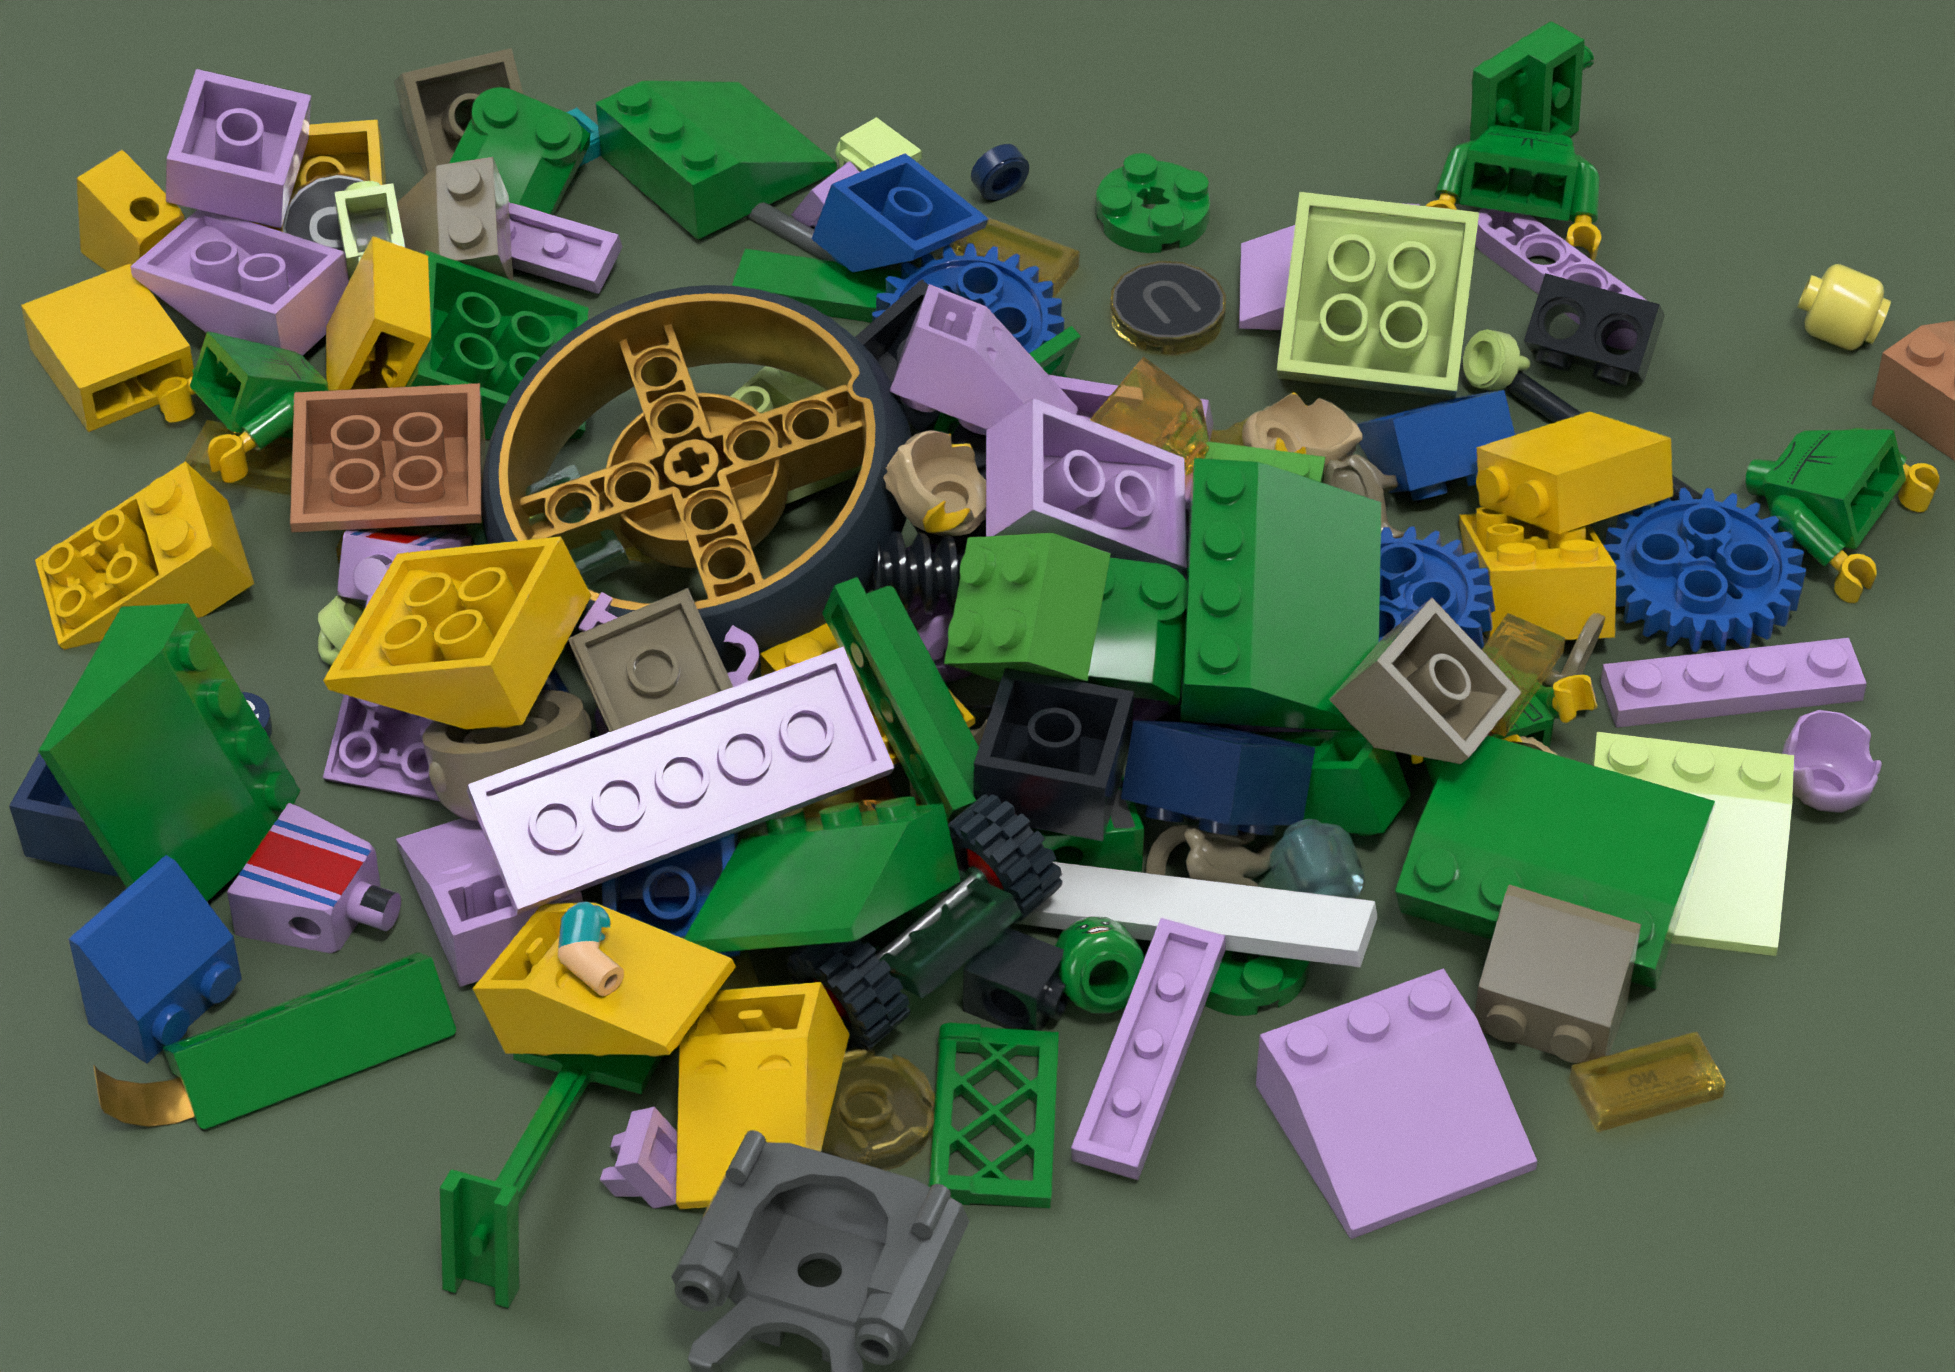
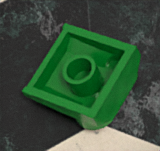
(530, 143)
(1141, 630)

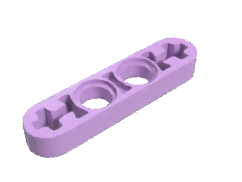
(1515, 237)

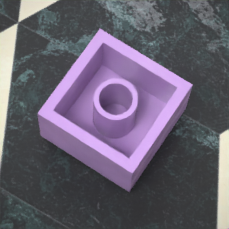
(238, 148)

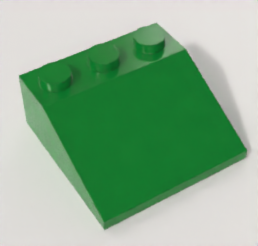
(705, 150)
(489, 332)
(827, 876)

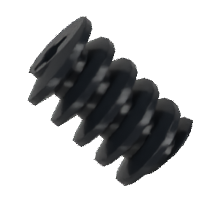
(919, 570)

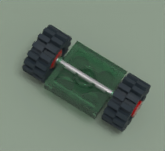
(1002, 881)

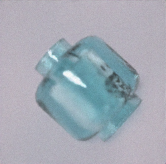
(1317, 860)

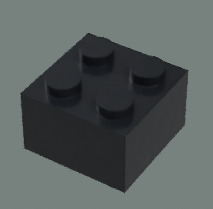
(1056, 751)

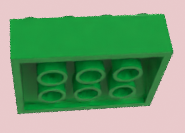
(1276, 596)
(167, 752)
(1558, 833)

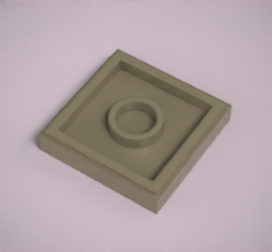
(649, 661)

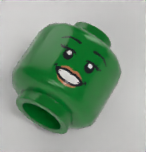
(1099, 964)

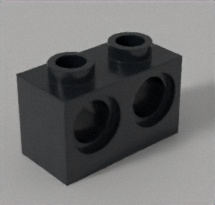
(1600, 315)

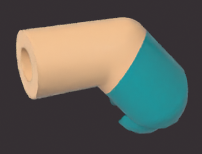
(580, 948)

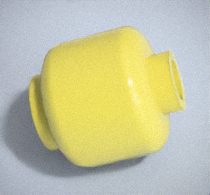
(1844, 307)

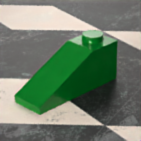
(1350, 781)

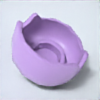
(1831, 761)

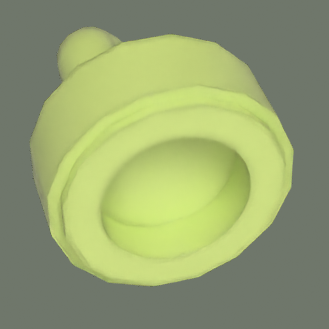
(1492, 360)
(336, 624)

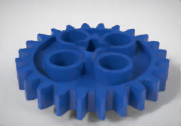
(1010, 294)
(1424, 569)
(1705, 570)

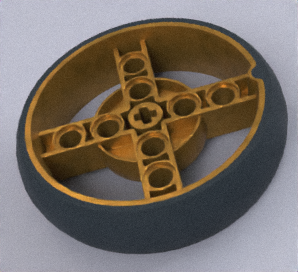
(708, 469)

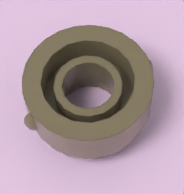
(469, 755)

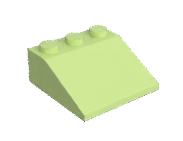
(1377, 295)
(1743, 859)

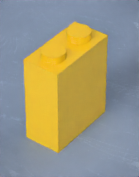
(380, 320)
(106, 346)
(1574, 472)

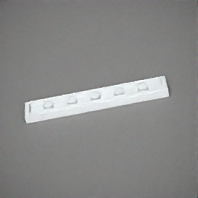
(1249, 916)

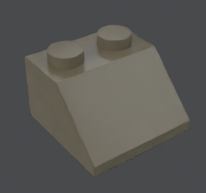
(440, 101)
(461, 215)
(1426, 690)
(1556, 976)

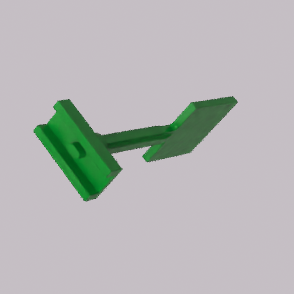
(482, 1214)

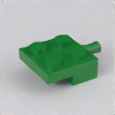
(1532, 84)

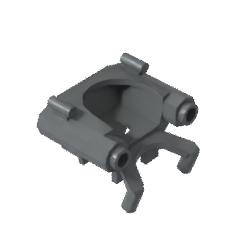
(819, 1220)

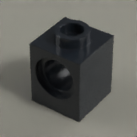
(1015, 982)

